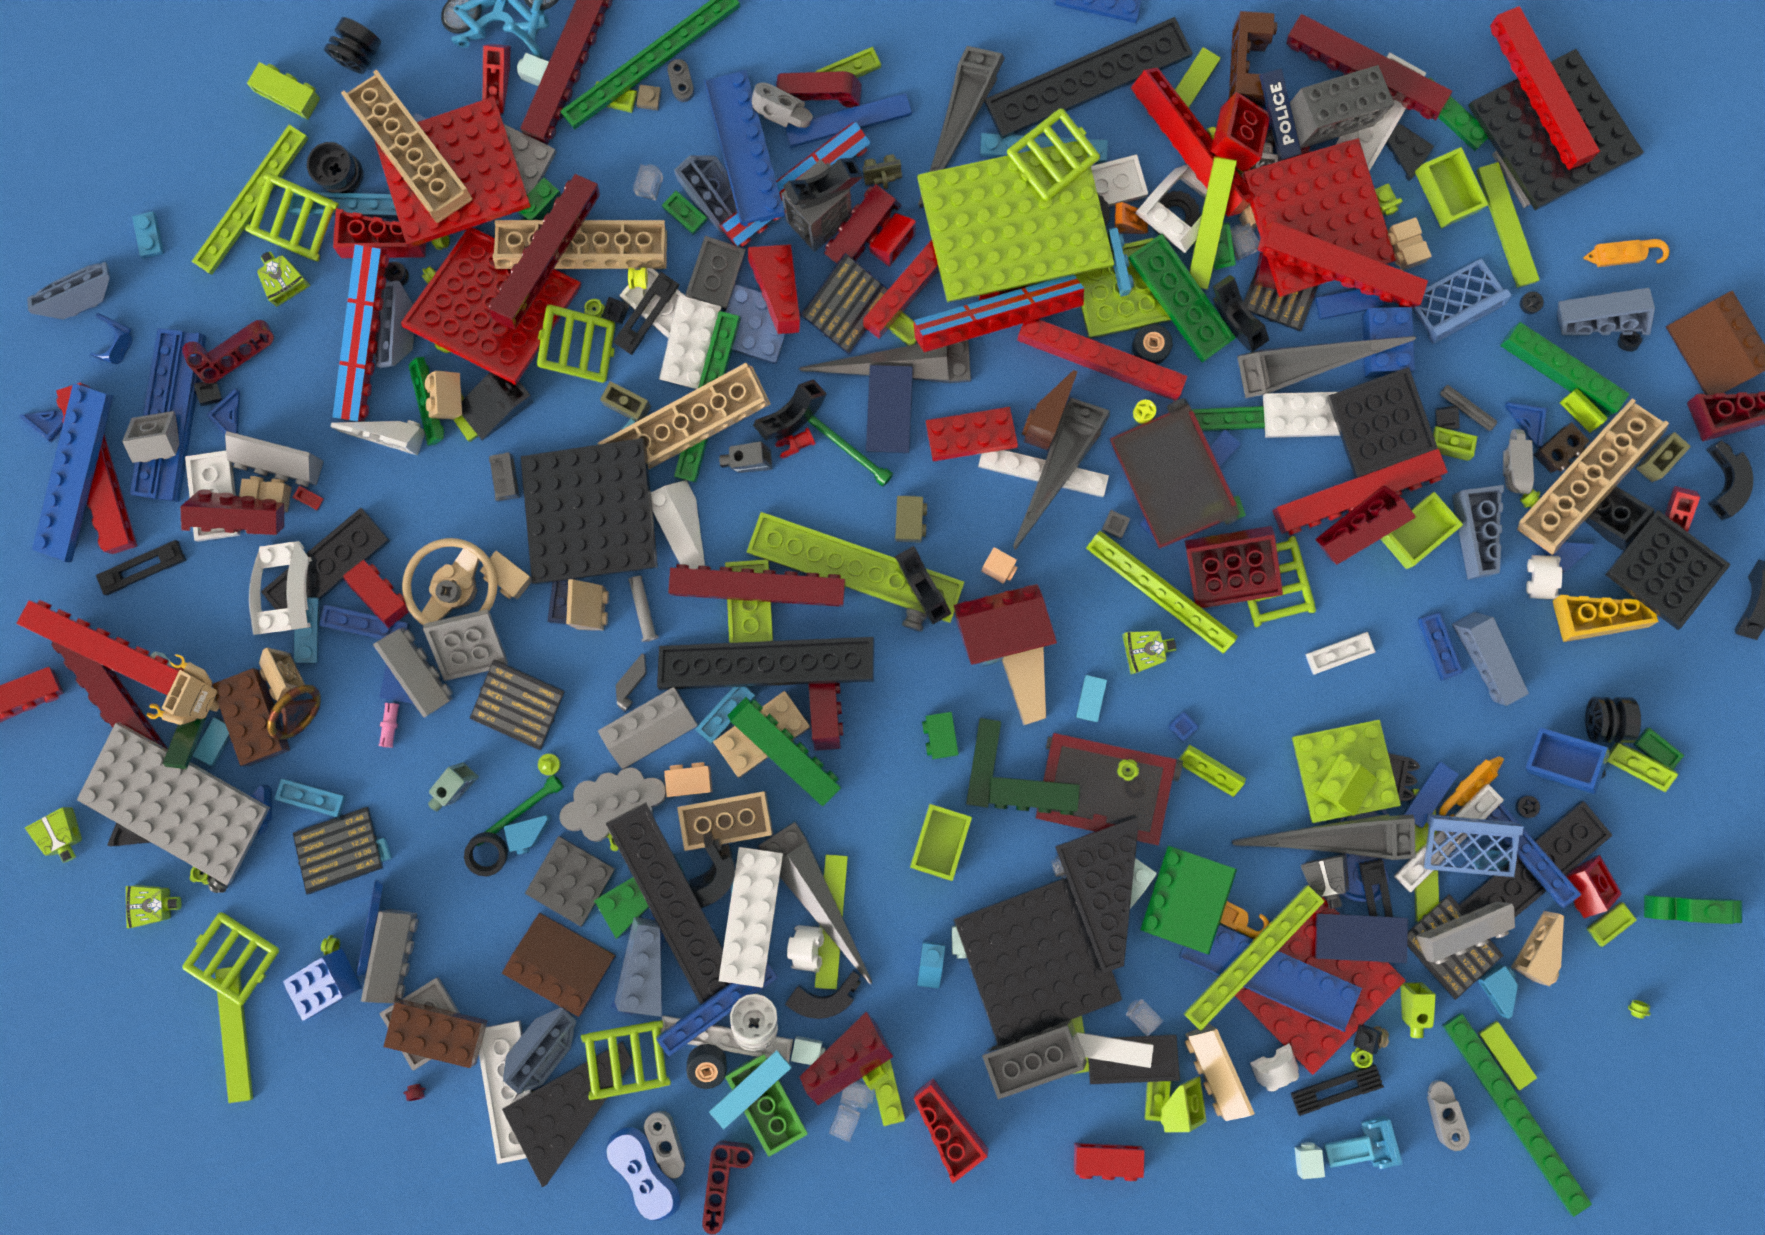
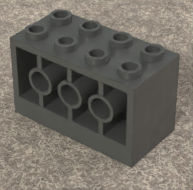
(1340, 106)
(819, 222)
(1035, 1059)

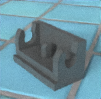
(504, 476)

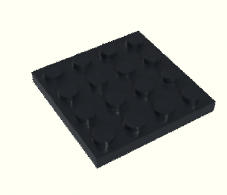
(1382, 422)
(1667, 570)

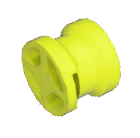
(638, 278)
(1148, 411)

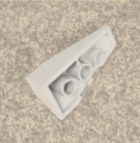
(392, 434)
(678, 517)

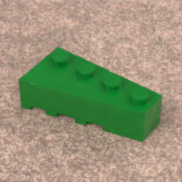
(622, 905)

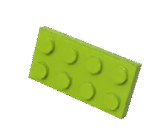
(749, 619)

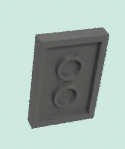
(715, 272)

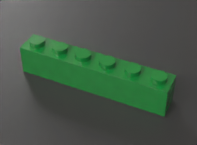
(1563, 368)
(786, 753)

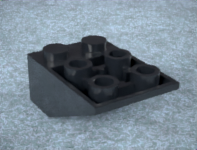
(493, 404)

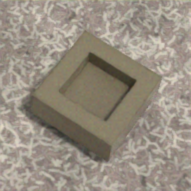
(649, 97)

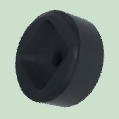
(1531, 302)
(1629, 342)
(1527, 806)

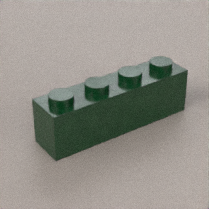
(1035, 794)

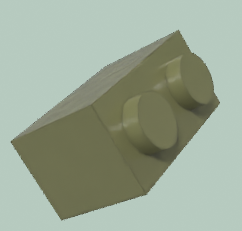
(625, 402)
(1663, 457)
(909, 519)

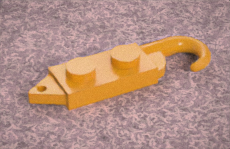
(1625, 252)
(1482, 775)
(1238, 919)

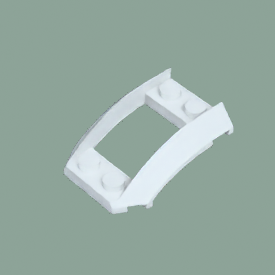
(1163, 219)
(295, 615)

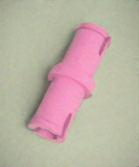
(389, 725)

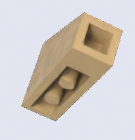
(1027, 683)

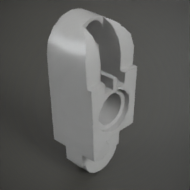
(780, 106)
(1518, 463)
(1439, 1098)
(671, 1161)

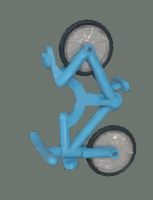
(464, 16)

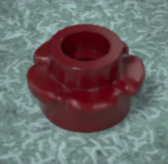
(414, 1092)

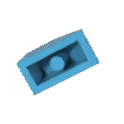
(525, 833)
(931, 964)
(1500, 988)

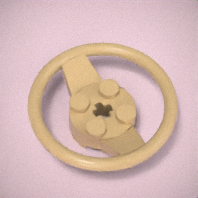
(461, 571)

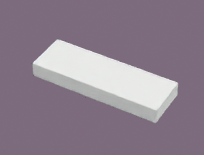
(1340, 653)

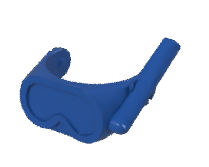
(121, 342)

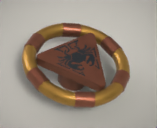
(294, 712)

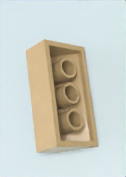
(1219, 1073)

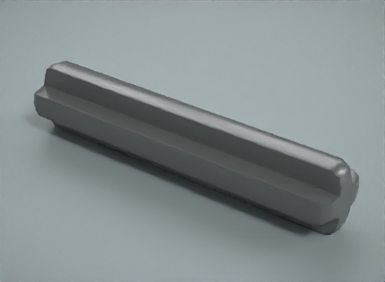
(1468, 407)

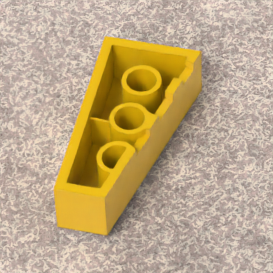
(1594, 617)

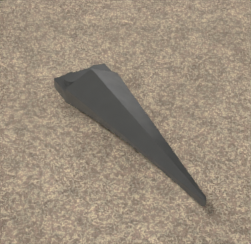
(971, 86)
(943, 364)
(1279, 367)
(1074, 437)
(1373, 837)
(806, 881)

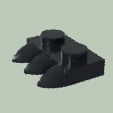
(1400, 766)

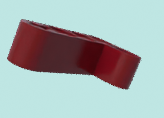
(822, 86)
(257, 330)
(721, 1187)

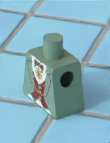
(451, 785)

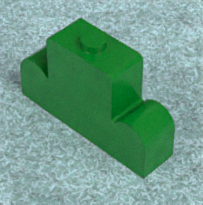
(1693, 909)

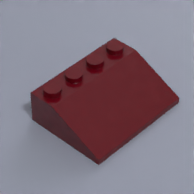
(1234, 567)
(1004, 624)

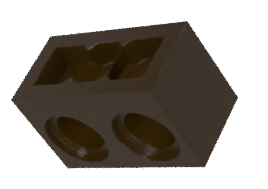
(1560, 446)

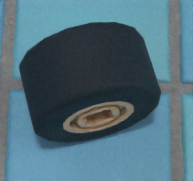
(1152, 351)
(700, 1061)

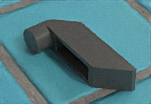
(630, 681)

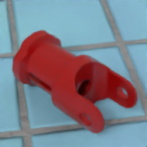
(796, 442)

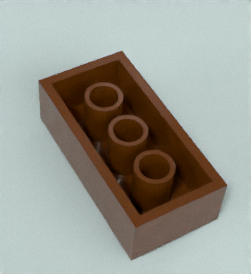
(246, 709)
(435, 1033)

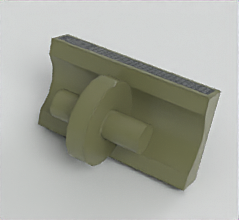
(882, 172)

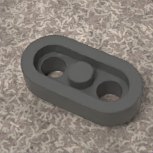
(680, 79)

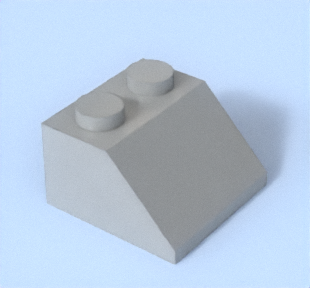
(152, 437)

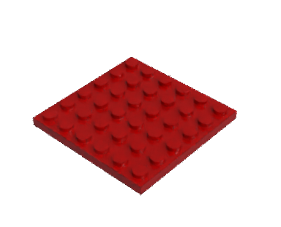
(482, 158)
(1325, 197)
(457, 313)
(1309, 1038)

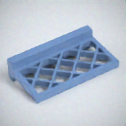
(1472, 312)
(1472, 826)

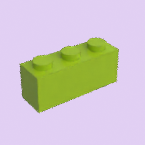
(284, 90)

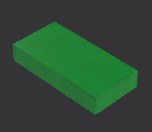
(1658, 748)

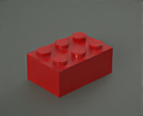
(1241, 132)

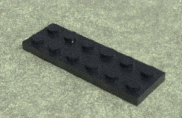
(333, 557)

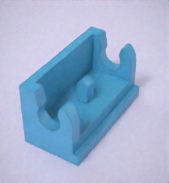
(1382, 1142)

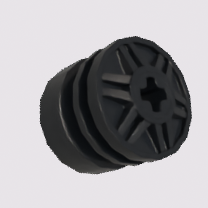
(352, 45)
(334, 168)
(1613, 719)

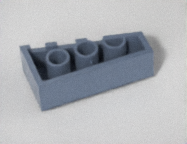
(1608, 313)
(1481, 529)
(1491, 657)
(641, 971)

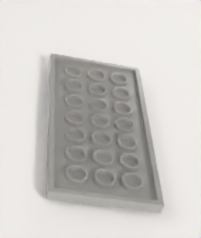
(173, 807)

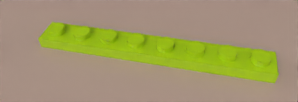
(245, 204)
(1161, 592)
(1253, 957)

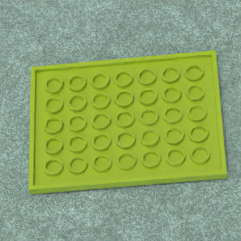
(1002, 235)

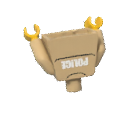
(189, 696)

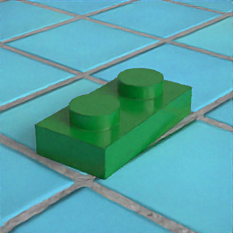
(684, 212)
(1225, 252)

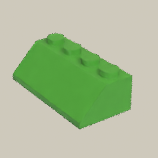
(772, 1113)

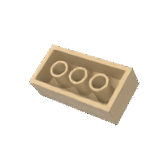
(742, 753)
(727, 819)

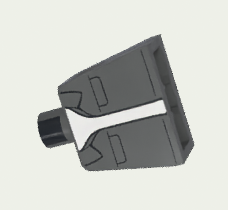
(747, 458)
(1328, 878)

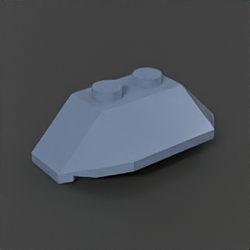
(707, 186)
(71, 293)
(392, 339)
(539, 1050)

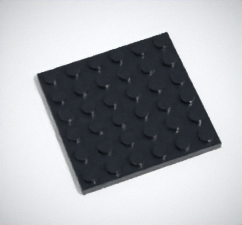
(1527, 146)
(589, 511)
(1034, 962)

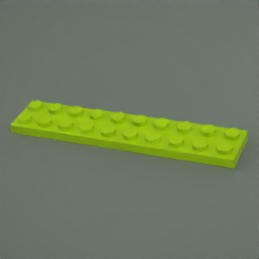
(859, 566)

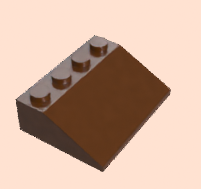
(1719, 344)
(1044, 420)
(559, 964)

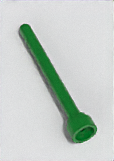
(881, 474)
(552, 785)

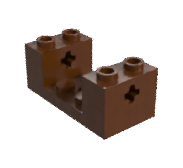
(1250, 33)

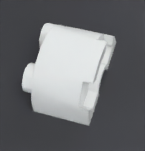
(1545, 577)
(804, 948)
(1278, 1070)

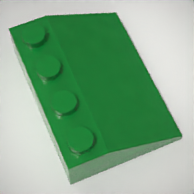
(1188, 900)

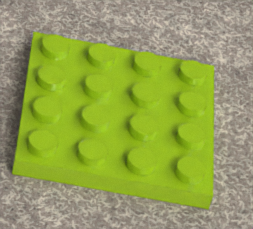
(1107, 311)
(1362, 744)

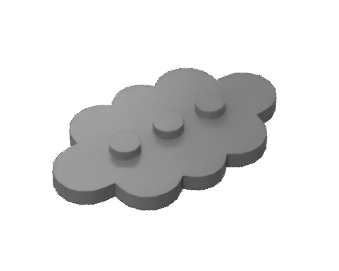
(607, 799)

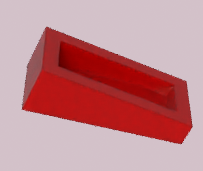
(308, 498)

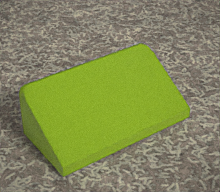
(1455, 443)

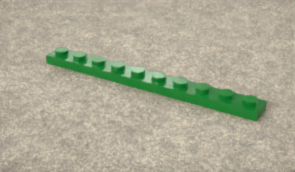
(647, 61)
(1517, 1114)

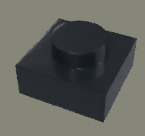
(615, 310)
(207, 393)
(1447, 417)
(1367, 1038)

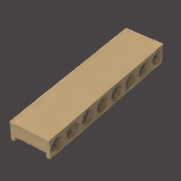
(407, 147)
(595, 245)
(697, 415)
(1592, 477)

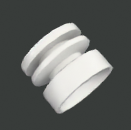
(757, 1011)

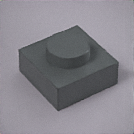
(1115, 524)

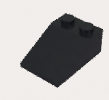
(1620, 517)

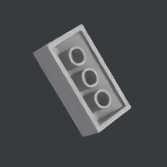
(273, 459)
(413, 671)
(648, 728)
(1466, 931)
(389, 956)

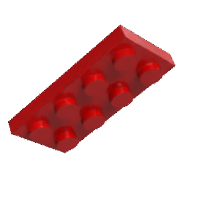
(971, 434)

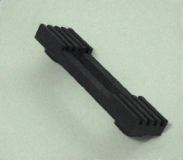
(664, 288)
(169, 555)
(1372, 874)
(1367, 1080)

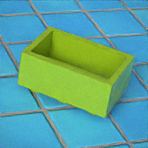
(1451, 187)
(1424, 533)
(940, 842)

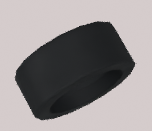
(484, 870)

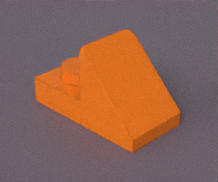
(1128, 221)

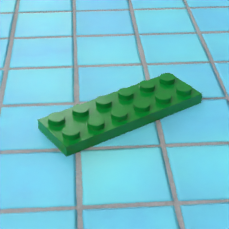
(1181, 297)

